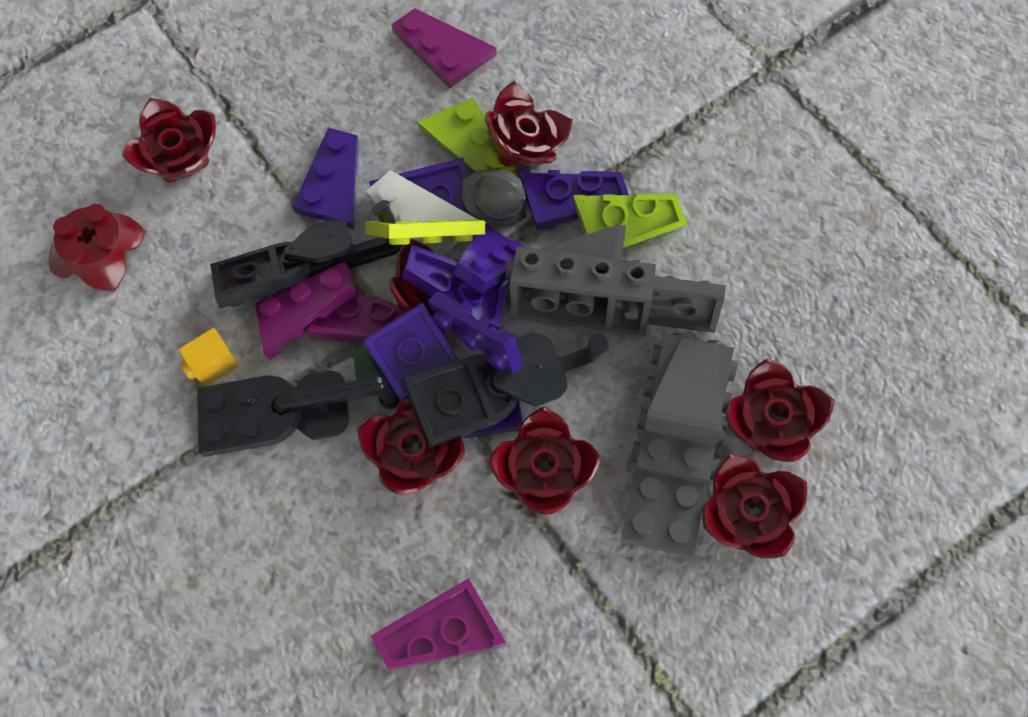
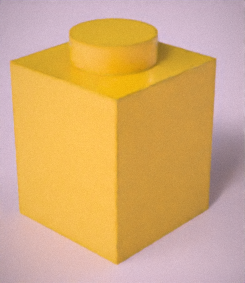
(207, 358)

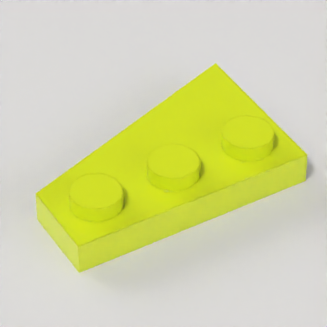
(430, 232)

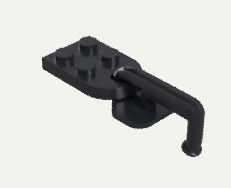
(288, 263)
(462, 400)
(244, 411)

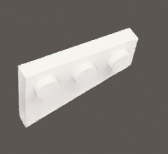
(414, 203)

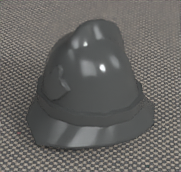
(494, 197)

